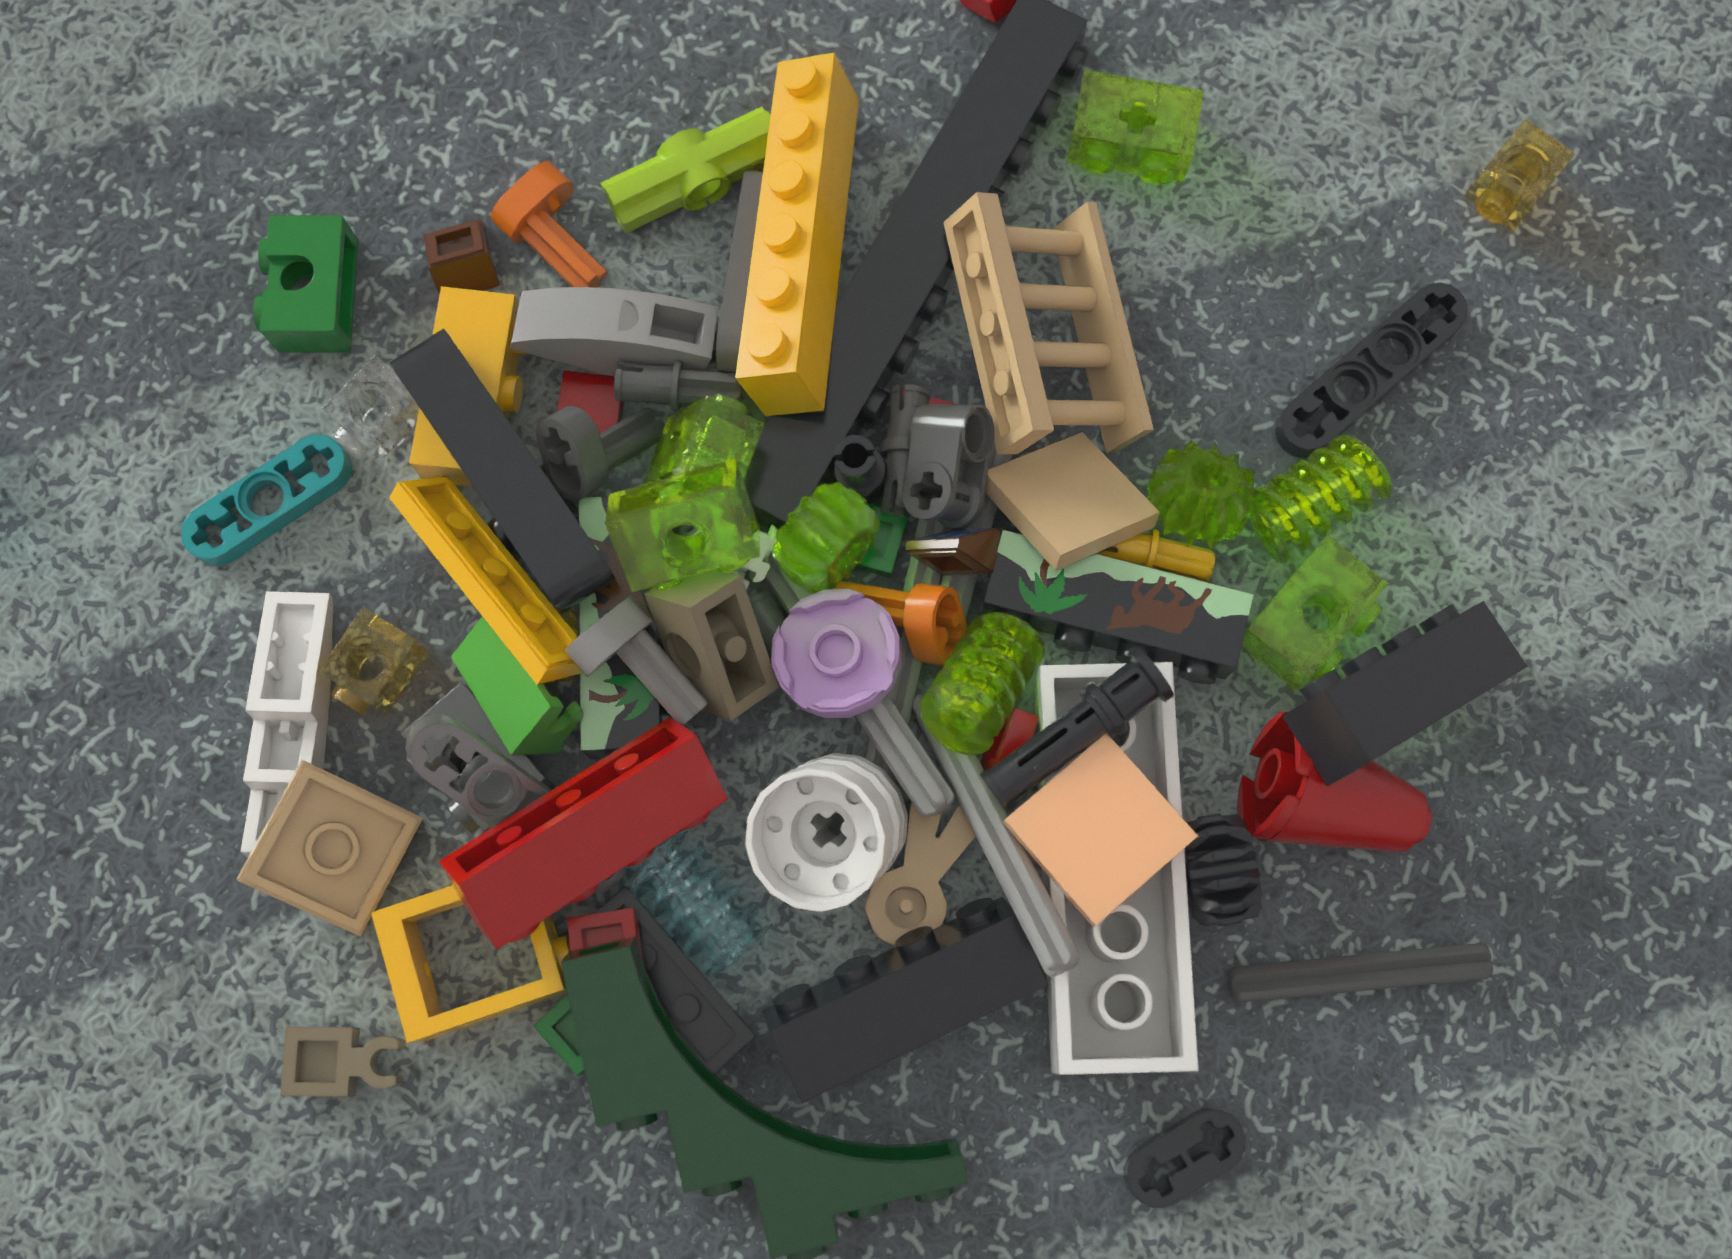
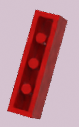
(584, 832)

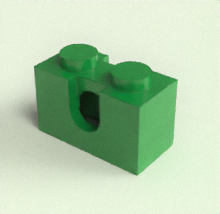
(323, 311)

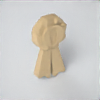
(911, 894)

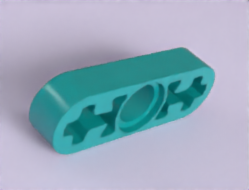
(241, 494)

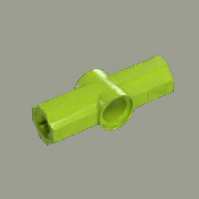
(689, 170)

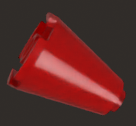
(1357, 812)

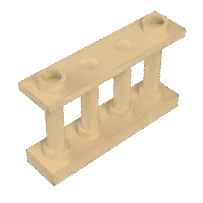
(1002, 337)

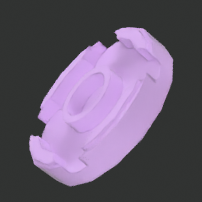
(837, 653)

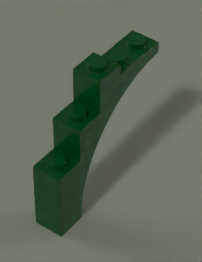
(800, 1177)

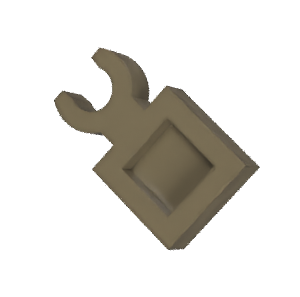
(330, 1060)

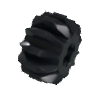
(1222, 871)

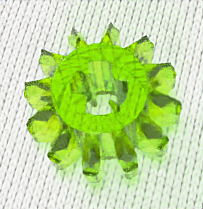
(1202, 494)
(825, 537)

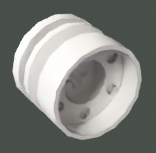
(797, 851)

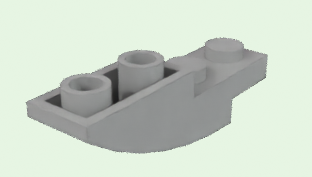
(607, 325)

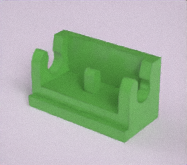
(512, 701)

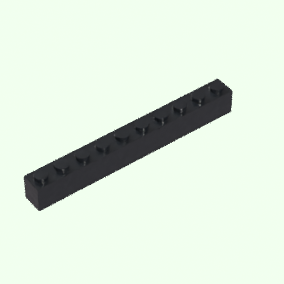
(911, 258)

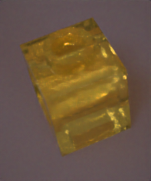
(1530, 158)
(365, 638)

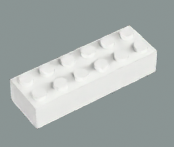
(1133, 985)

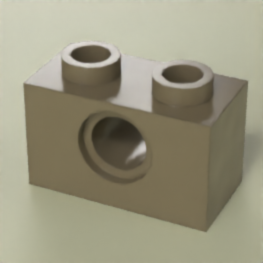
(715, 640)

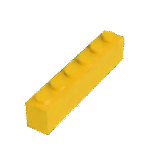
(798, 238)

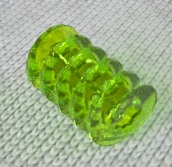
(1316, 490)
(981, 682)

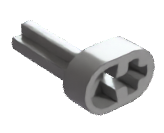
(624, 633)

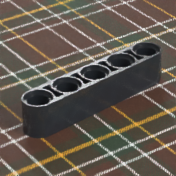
(503, 471)

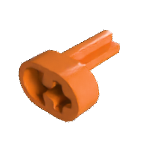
(526, 215)
(928, 613)

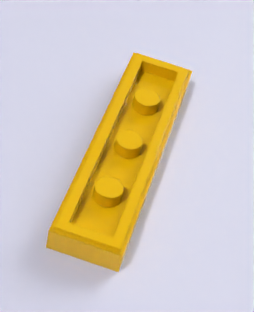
(488, 576)

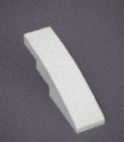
(286, 700)

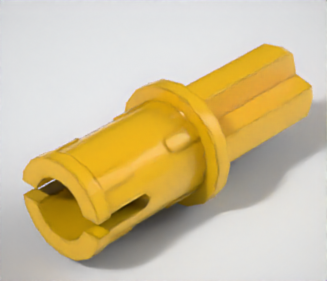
(1164, 555)

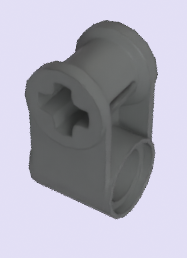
(947, 458)

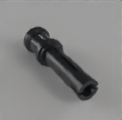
(1102, 711)

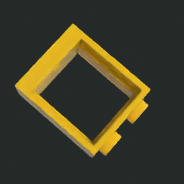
(413, 980)

